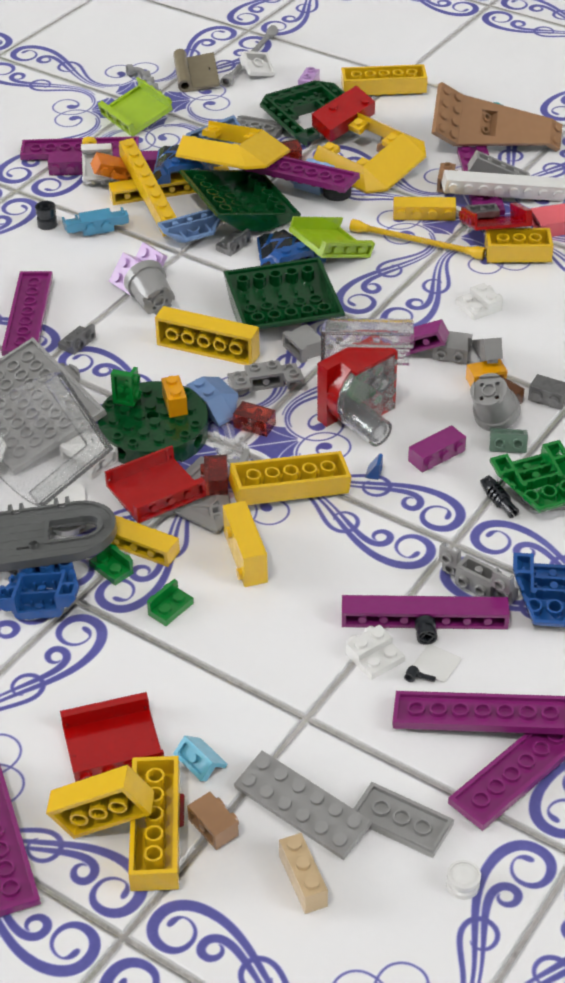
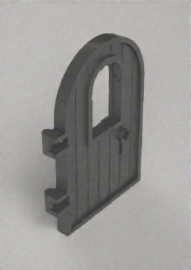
(27, 533)

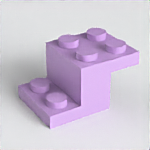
(126, 261)

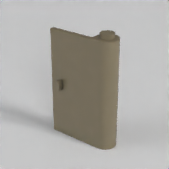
(195, 71)

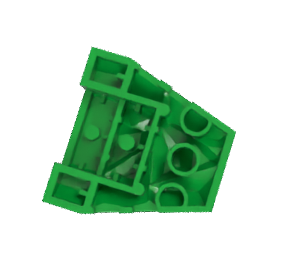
(536, 478)

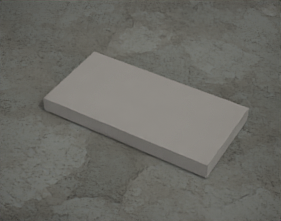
(404, 819)

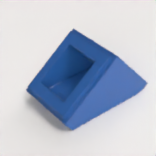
(375, 468)

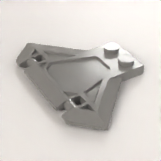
(204, 511)

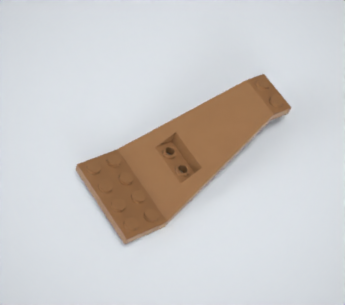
(478, 122)

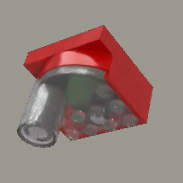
(357, 390)

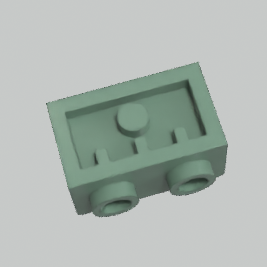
(508, 440)

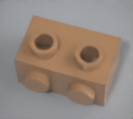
(213, 820)

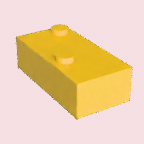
(518, 245)
(245, 544)
(100, 802)

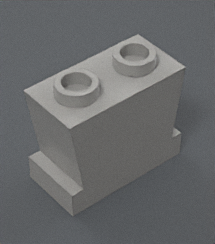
(302, 343)
(455, 349)

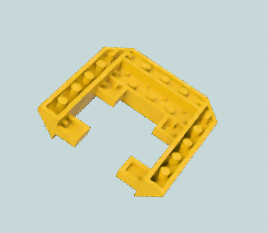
(256, 149)
(388, 166)

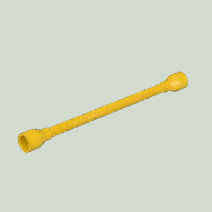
(476, 252)

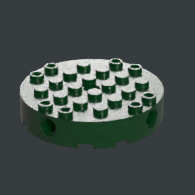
(149, 428)

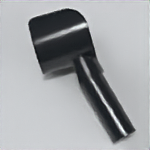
(413, 672)

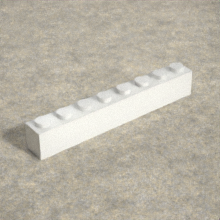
(503, 185)

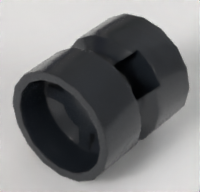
(46, 215)

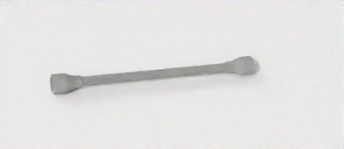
(228, 79)

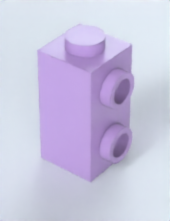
(309, 74)

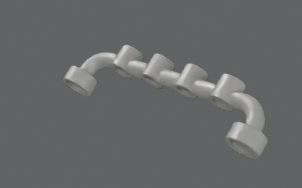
(144, 75)

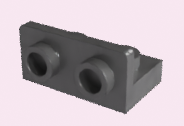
(485, 210)
(234, 242)
(77, 339)

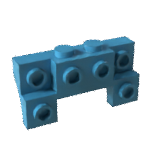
(96, 221)

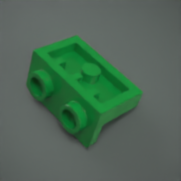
(125, 386)
(112, 564)
(168, 603)

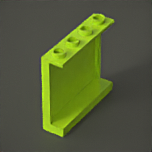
(137, 108)
(328, 239)

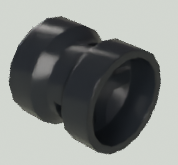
(426, 631)

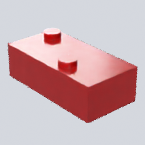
(335, 116)

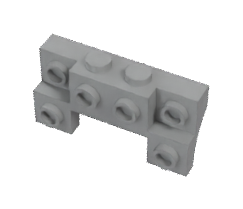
(265, 376)
(476, 575)

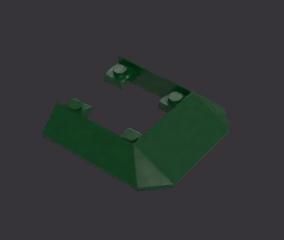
(290, 103)

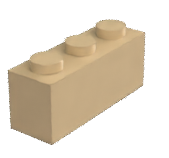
(303, 873)

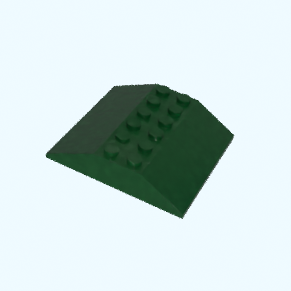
(242, 198)
(282, 294)

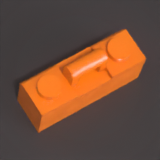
(109, 166)

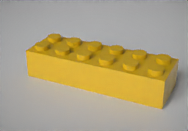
(386, 79)
(207, 336)
(290, 478)
(156, 836)

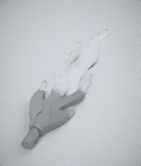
(229, 446)

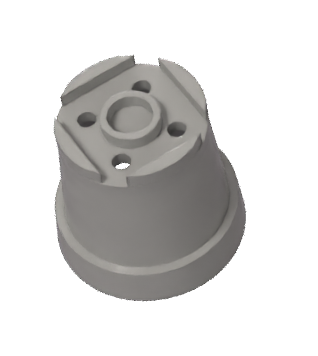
(149, 286)
(491, 411)

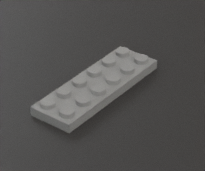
(303, 804)

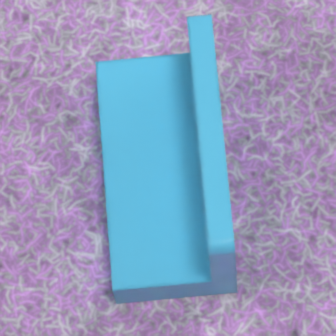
(198, 757)

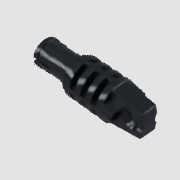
(498, 496)

